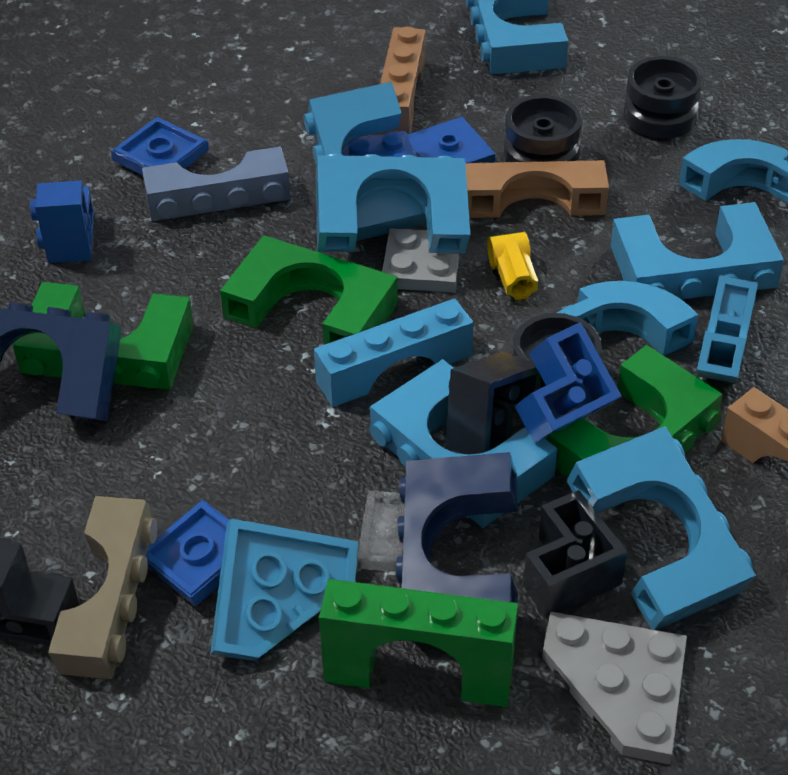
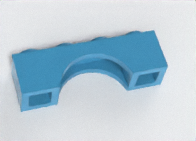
(353, 363)

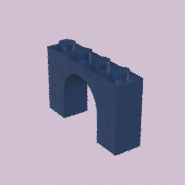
(87, 351)
(440, 493)

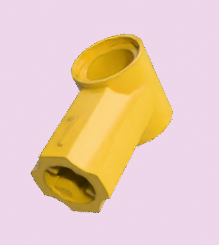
(513, 260)

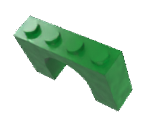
(281, 268)
(145, 357)
(660, 389)
(470, 629)

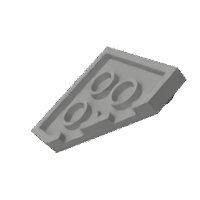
(622, 679)

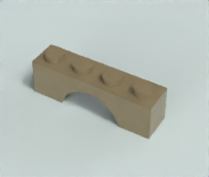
(92, 635)

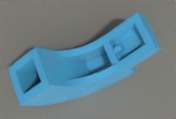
(735, 164)
(638, 309)
(727, 330)

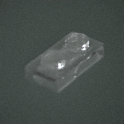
(379, 533)

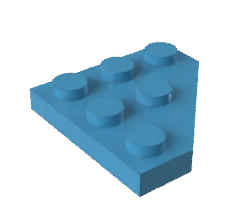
(273, 584)

